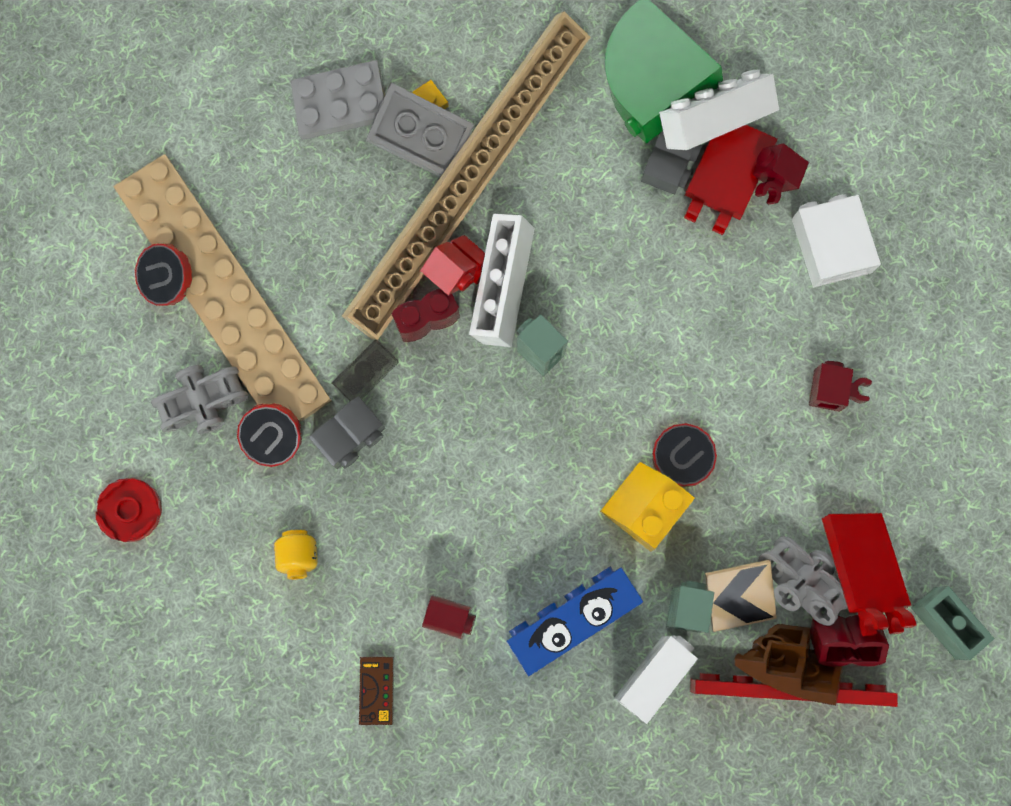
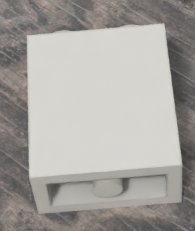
(835, 240)
(656, 677)

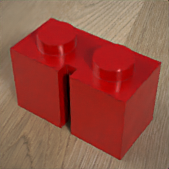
(455, 265)

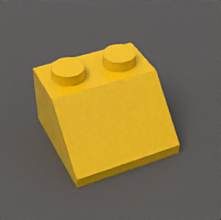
(647, 505)

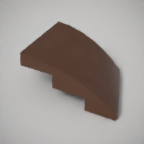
(789, 665)

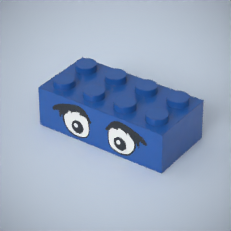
(574, 621)

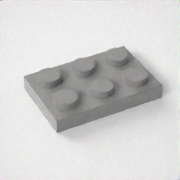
(338, 99)
(418, 130)

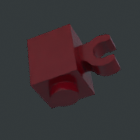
(779, 170)
(834, 387)

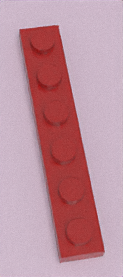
(744, 687)

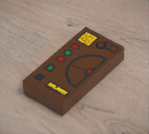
(376, 691)

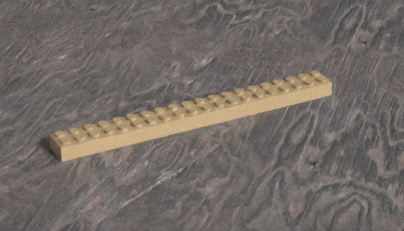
(467, 175)

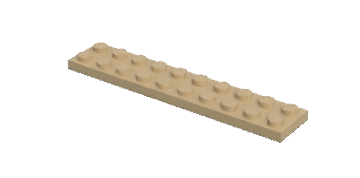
(222, 291)

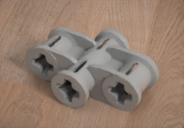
(199, 399)
(805, 581)

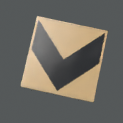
(741, 595)

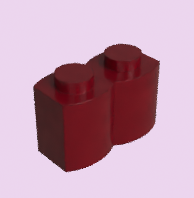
(418, 318)
(448, 617)
(844, 643)

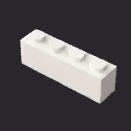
(719, 110)
(502, 280)

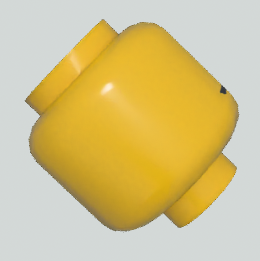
(295, 554)

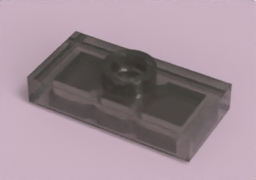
(365, 371)

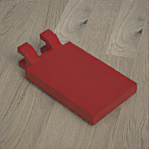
(726, 175)
(869, 572)

